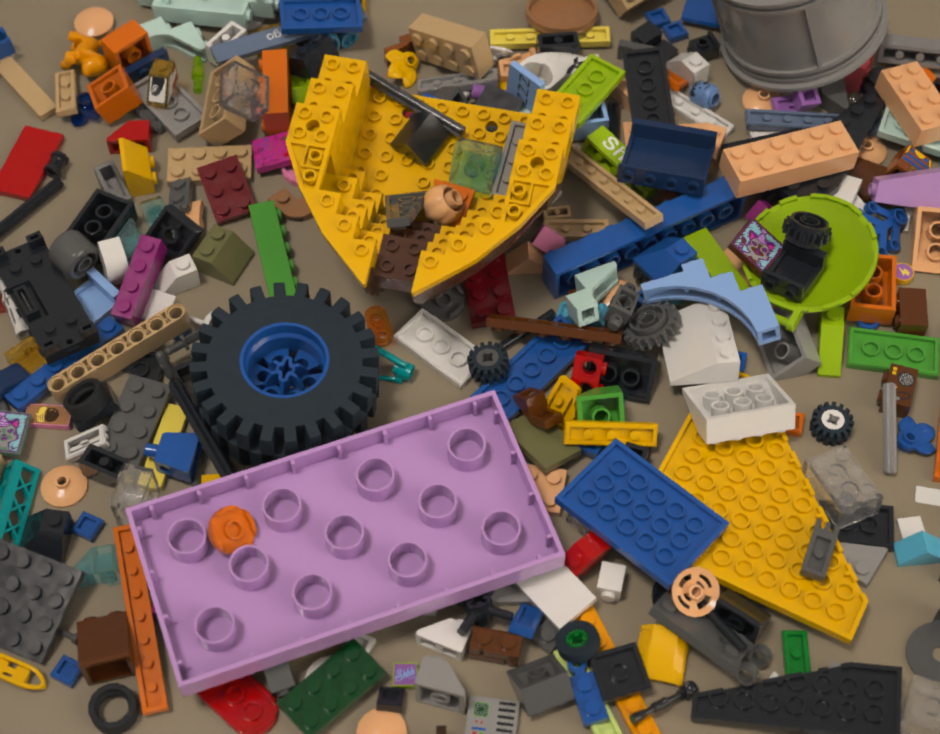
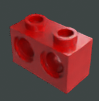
(581, 375)

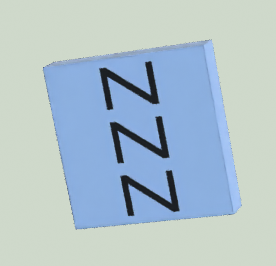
(523, 84)

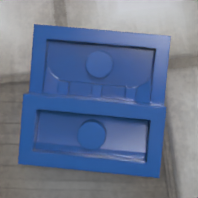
(700, 13)

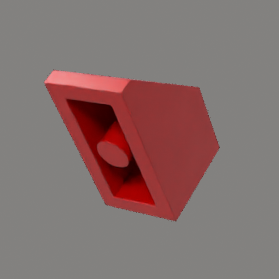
(135, 131)
(586, 554)

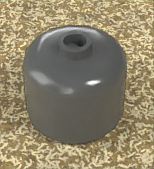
(73, 254)

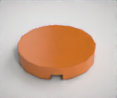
(231, 529)

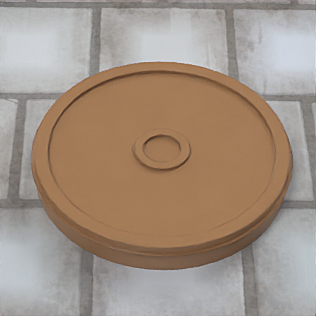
(561, 15)

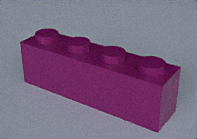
(139, 281)

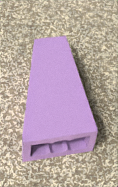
(907, 188)

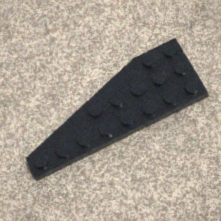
(858, 122)

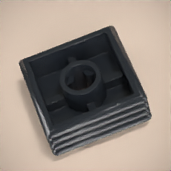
(186, 231)

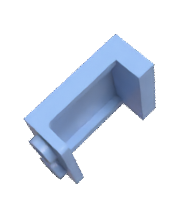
(96, 296)

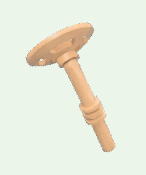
(695, 591)

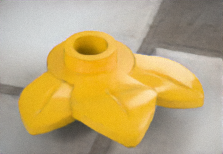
(401, 67)

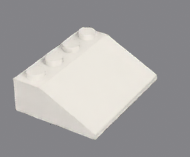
(702, 348)
(740, 409)

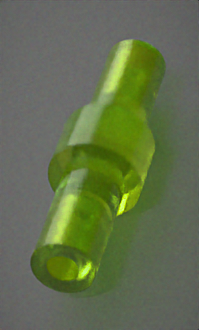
(197, 75)

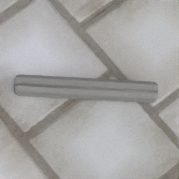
(889, 429)

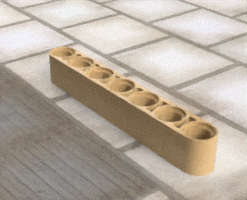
(122, 350)

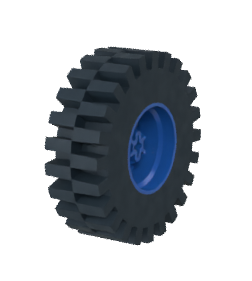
(268, 331)

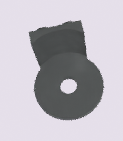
(920, 650)

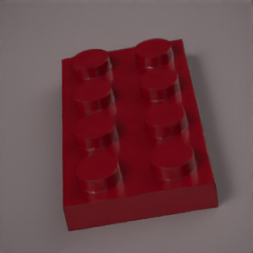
(489, 293)

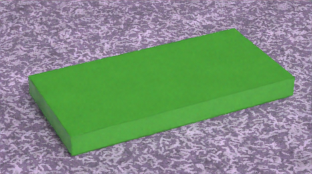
(877, 349)

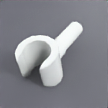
(909, 211)

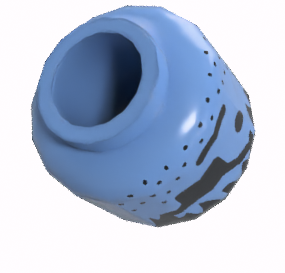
(704, 94)

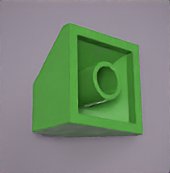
(601, 404)

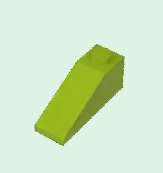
(830, 342)

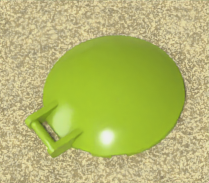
(850, 257)

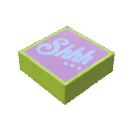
(405, 675)

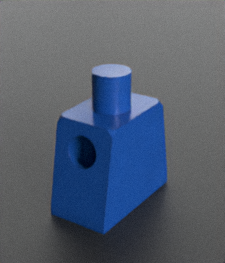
(176, 455)

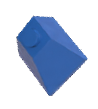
(665, 257)

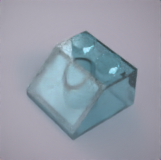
(475, 164)

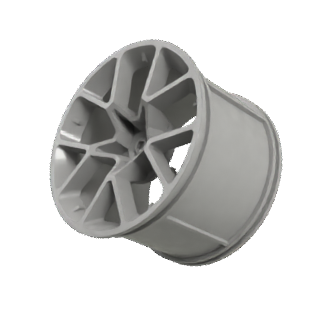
(799, 41)

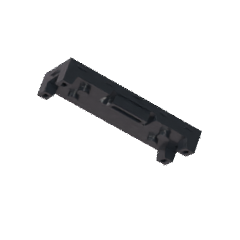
(45, 300)

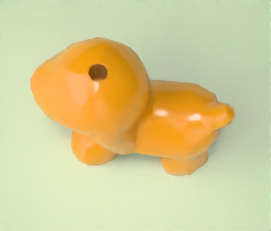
(85, 54)

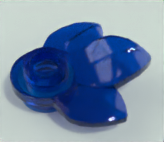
(85, 110)

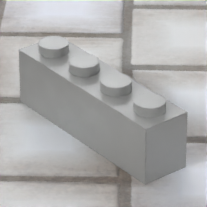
(909, 49)

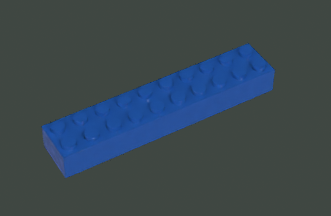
(628, 239)

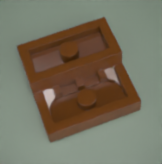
(866, 170)

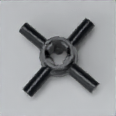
(481, 612)

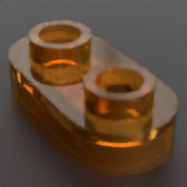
(380, 327)

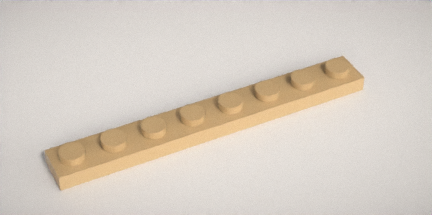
(615, 192)

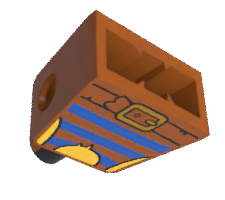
(908, 160)

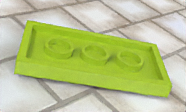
(594, 83)

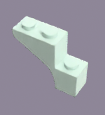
(182, 38)
(590, 289)

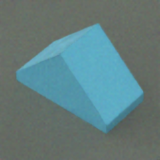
(917, 550)

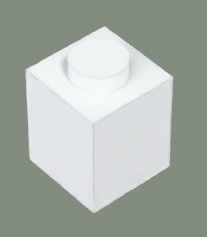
(610, 581)

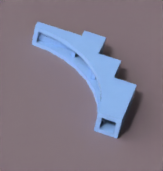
(694, 284)

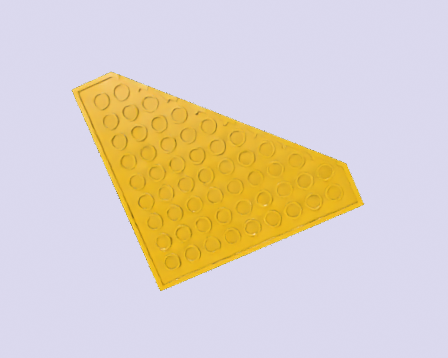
(771, 521)

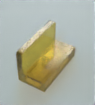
(26, 354)

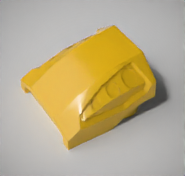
(662, 654)

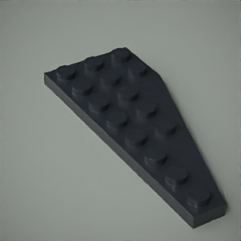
(825, 701)

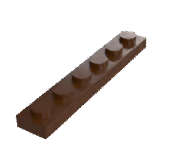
(544, 328)

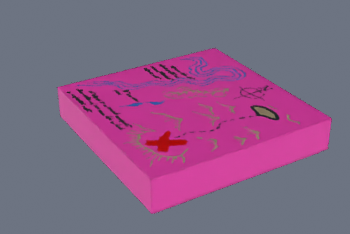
(271, 152)

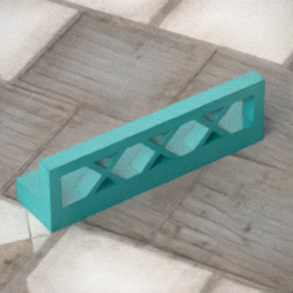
(8, 486)

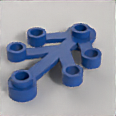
(894, 218)

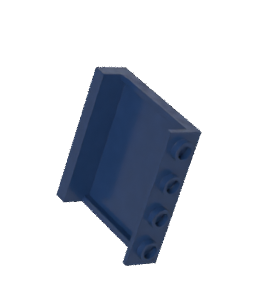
(667, 157)

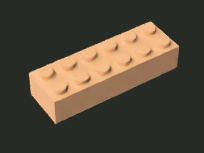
(788, 159)

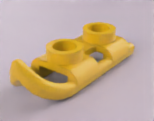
(21, 674)

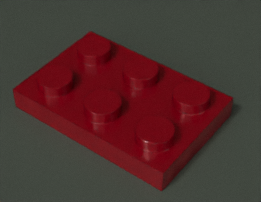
(226, 189)

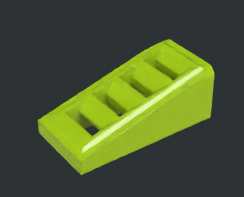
(299, 88)

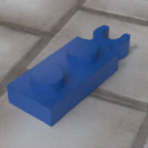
(587, 695)

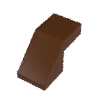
(534, 407)

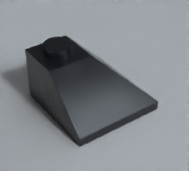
(48, 533)

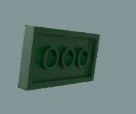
(331, 689)

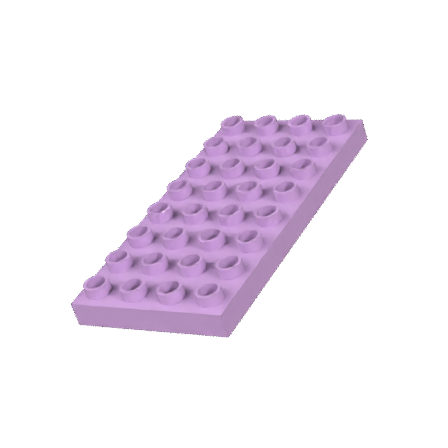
(344, 541)

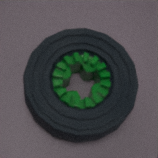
(576, 632)

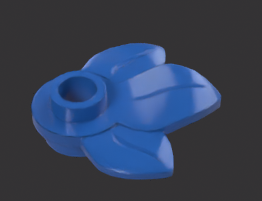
(915, 436)

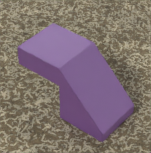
(798, 101)

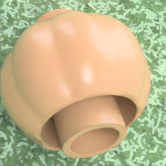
(440, 202)

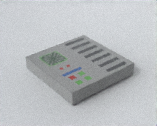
(492, 716)

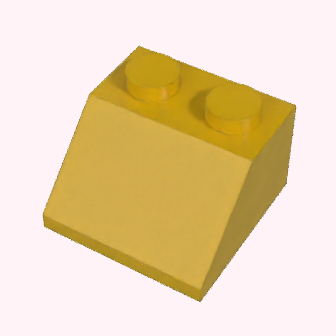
(137, 168)

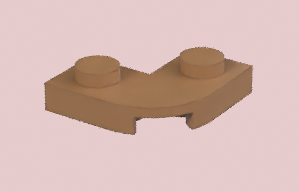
(290, 206)

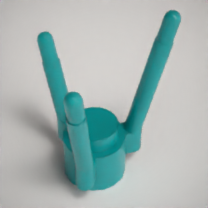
(401, 369)

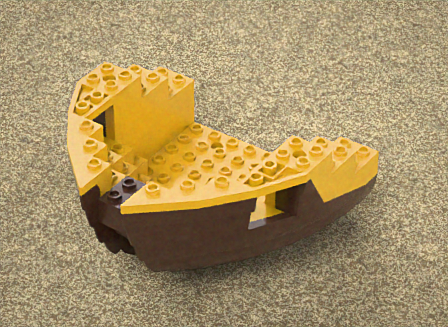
(347, 168)

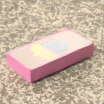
(49, 416)

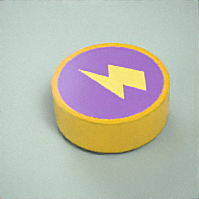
(904, 273)

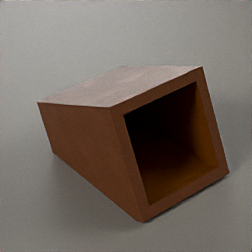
(105, 648)

